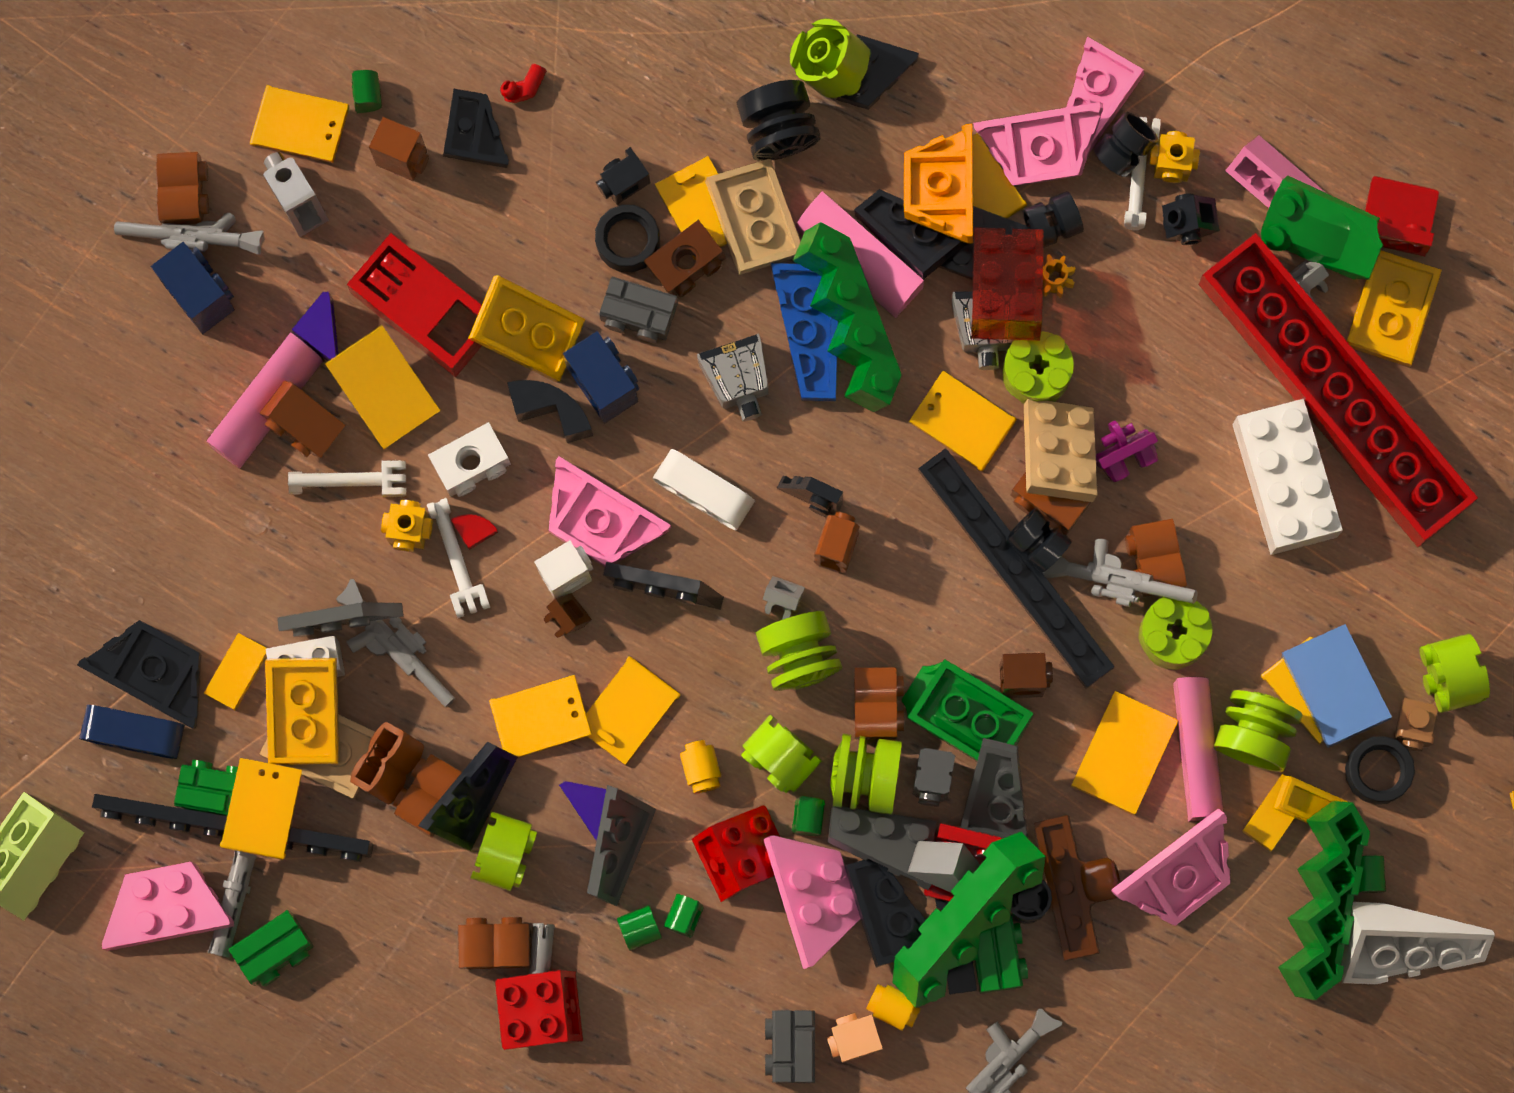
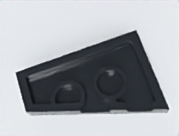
(471, 797)

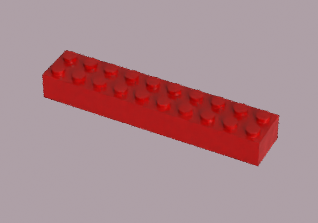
(1338, 390)

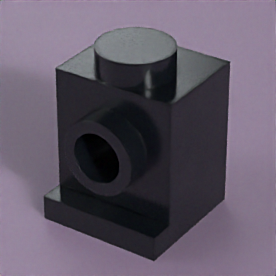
(623, 177)

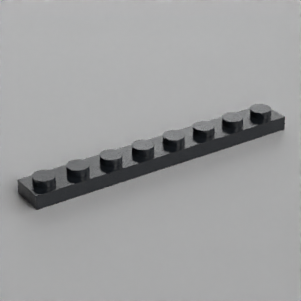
(1020, 577)
(214, 825)

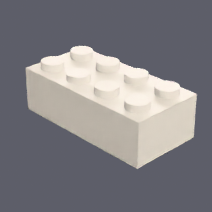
(1287, 476)

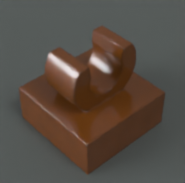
(568, 614)

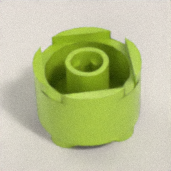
(830, 59)
(1024, 381)
(1158, 642)
(1455, 673)
(780, 754)
(503, 851)

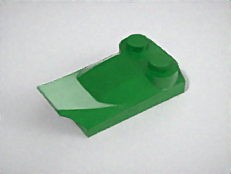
(1322, 229)
(963, 709)

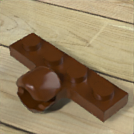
(1074, 886)

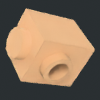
(854, 1038)

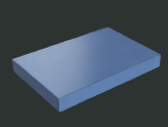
(1336, 686)

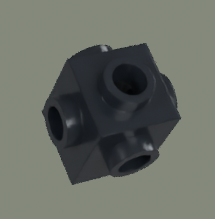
(1190, 218)

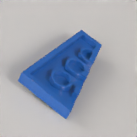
(807, 331)

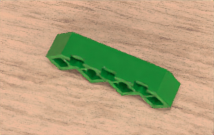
(847, 298)
(978, 904)
(1326, 920)

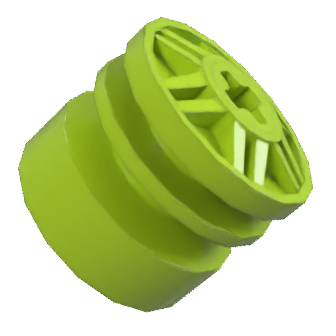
(799, 652)
(1260, 723)
(866, 774)

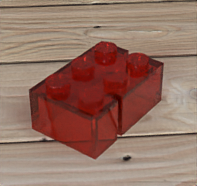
(1007, 284)

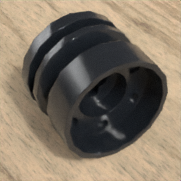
(778, 120)

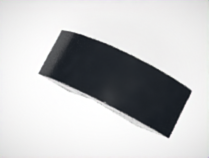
(539, 398)

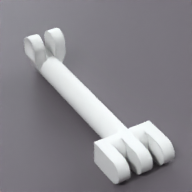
(1134, 217)
(385, 478)
(467, 593)

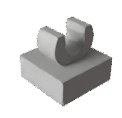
(1309, 275)
(783, 594)

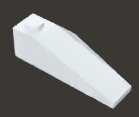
(1401, 941)

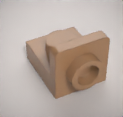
(1416, 724)

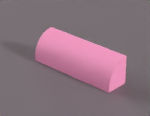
(1262, 169)
(887, 276)
(244, 425)
(1197, 747)

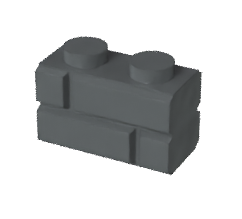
(638, 310)
(933, 776)
(792, 1046)

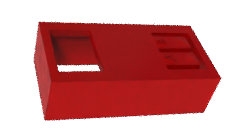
(416, 304)

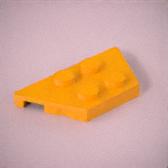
(941, 184)

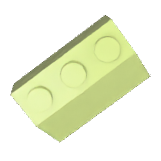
(31, 853)

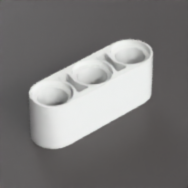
(703, 489)

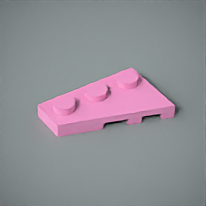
(1104, 79)

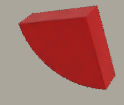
(473, 529)

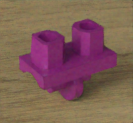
(1139, 444)

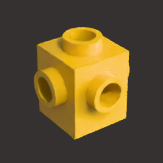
(1173, 168)
(407, 538)

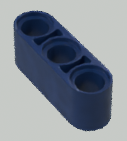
(132, 731)

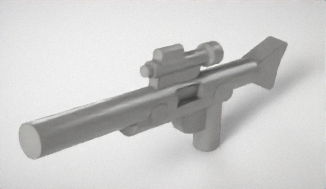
(200, 235)
(1120, 582)
(398, 645)
(1005, 1054)

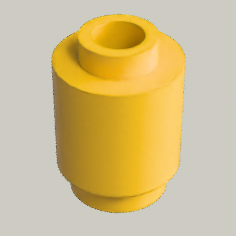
(701, 767)
(892, 1007)

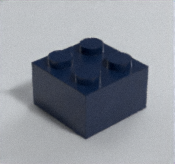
(189, 282)
(601, 377)

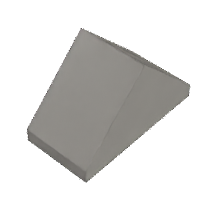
(941, 863)

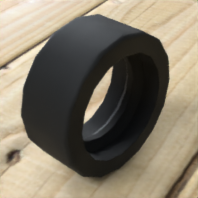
(617, 214)
(1397, 750)

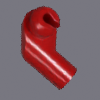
(525, 89)

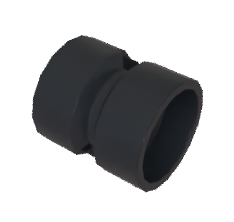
(1129, 140)
(1063, 214)
(1038, 540)
(1031, 903)

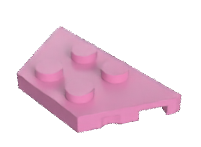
(1042, 143)
(599, 517)
(1182, 874)
(813, 895)
(163, 906)

